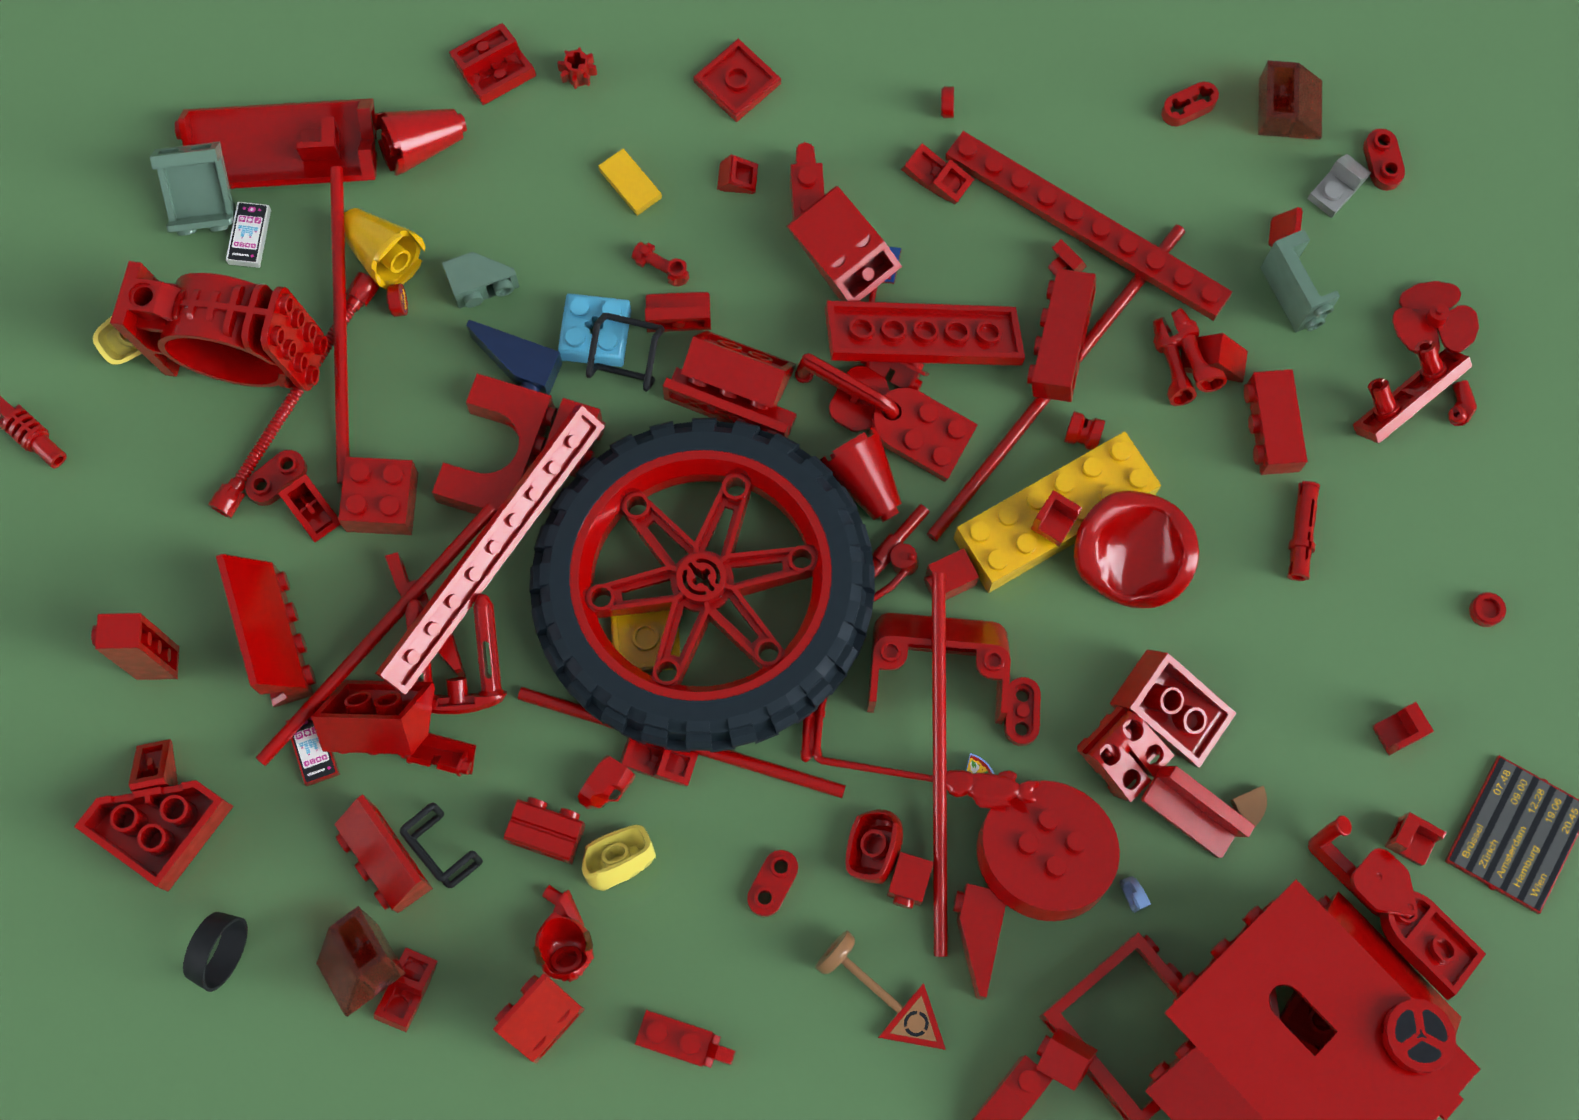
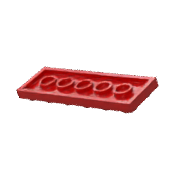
(924, 333)

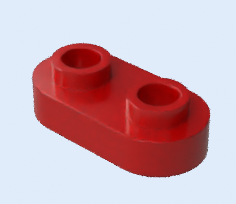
(1384, 156)
(274, 476)
(1023, 713)
(773, 883)

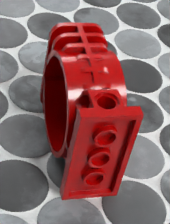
(220, 328)

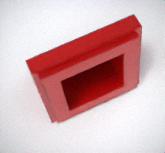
(737, 175)
(1285, 224)

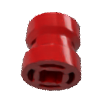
(1084, 431)

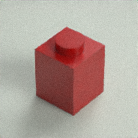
(958, 571)
(909, 880)
(1065, 1058)

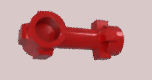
(674, 268)

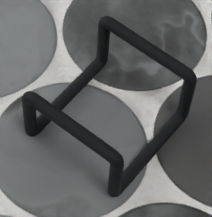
(647, 378)
(424, 856)

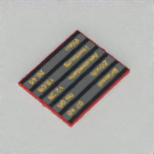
(1517, 835)

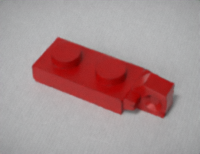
(682, 1041)

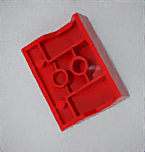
(266, 628)

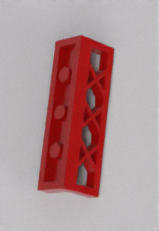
(715, 405)

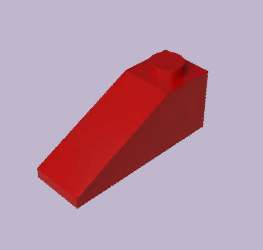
(979, 929)
(1015, 1092)

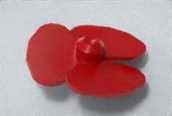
(1427, 313)

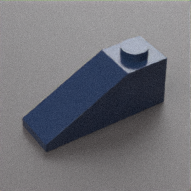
(520, 359)

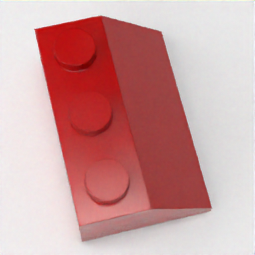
(737, 369)
(374, 718)
(380, 855)

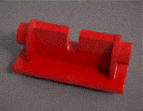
(905, 374)
(446, 753)

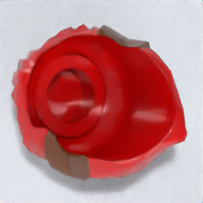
(563, 947)

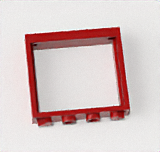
(1097, 1071)

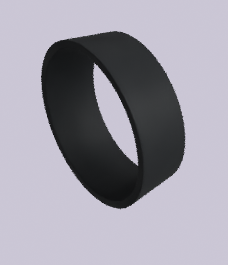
(227, 955)

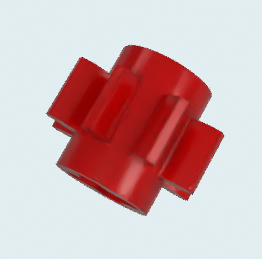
(574, 60)

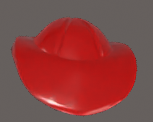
(1136, 549)

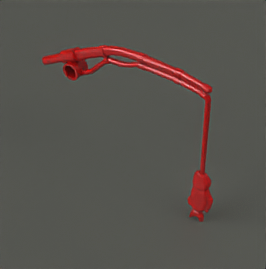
(984, 788)

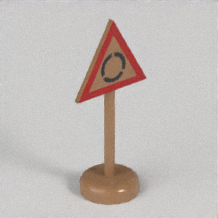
(912, 1023)

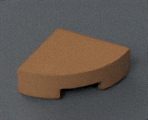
(1251, 805)

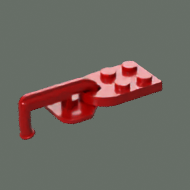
(923, 433)
(1407, 917)

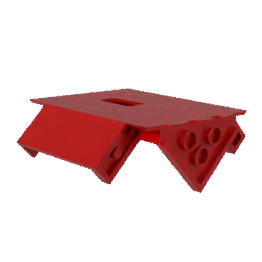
(1254, 1068)

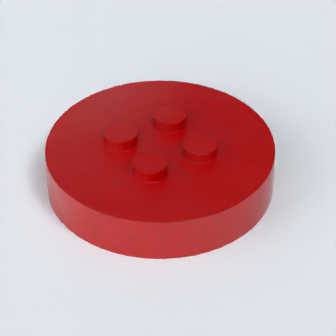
(1049, 854)

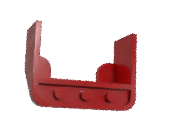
(986, 640)

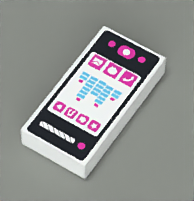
(248, 234)

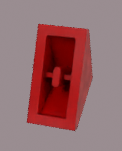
(1221, 353)
(309, 507)
(153, 766)

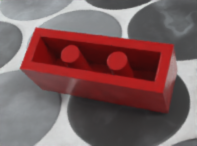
(1275, 422)

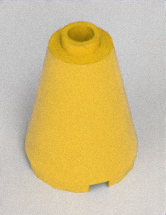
(383, 247)

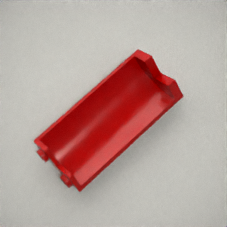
(262, 140)

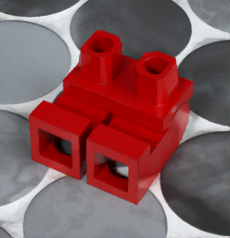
(1122, 752)

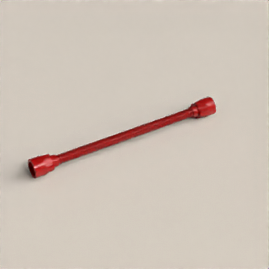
(230, 495)

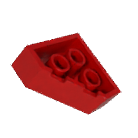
(156, 828)

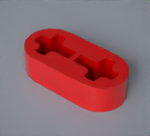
(1192, 109)

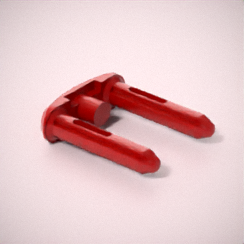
(458, 699)

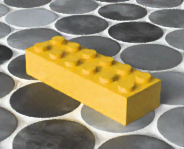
(1002, 537)

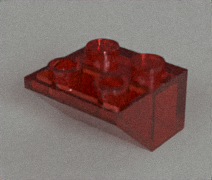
(1289, 101)
(357, 960)

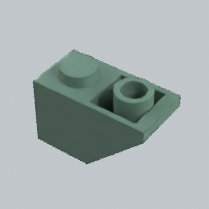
(478, 278)

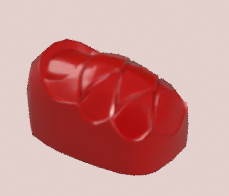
(874, 845)

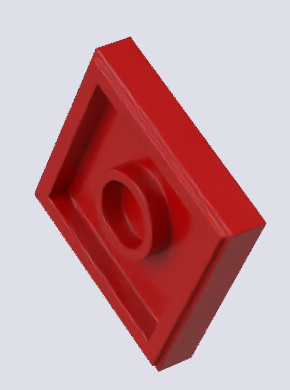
(737, 80)

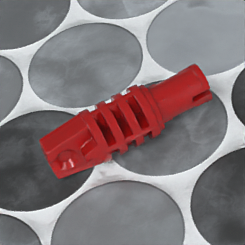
(30, 433)

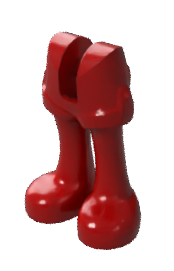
(1205, 376)

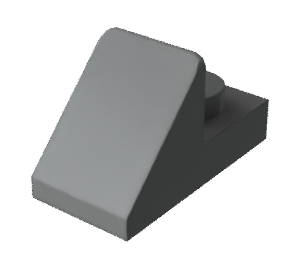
(1339, 185)

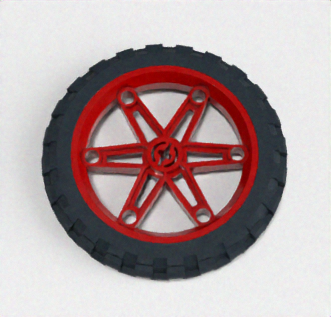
(726, 713)

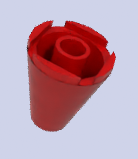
(416, 135)
(866, 475)

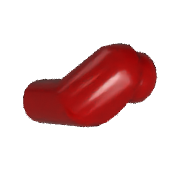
(1465, 405)

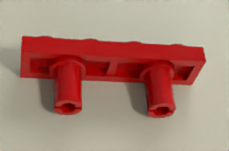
(1397, 407)

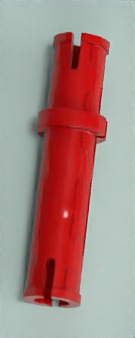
(1302, 539)

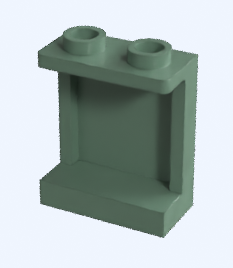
(194, 187)
(1293, 285)

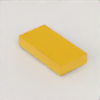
(630, 182)

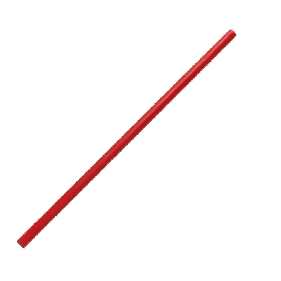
(1039, 404)

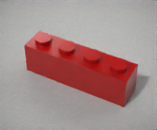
(1063, 335)
(136, 646)

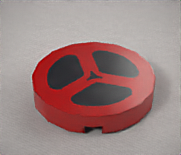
(1419, 1036)

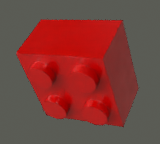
(378, 496)

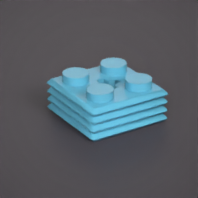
(579, 317)

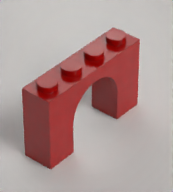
(521, 410)

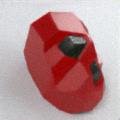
(605, 784)

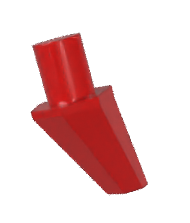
(563, 903)

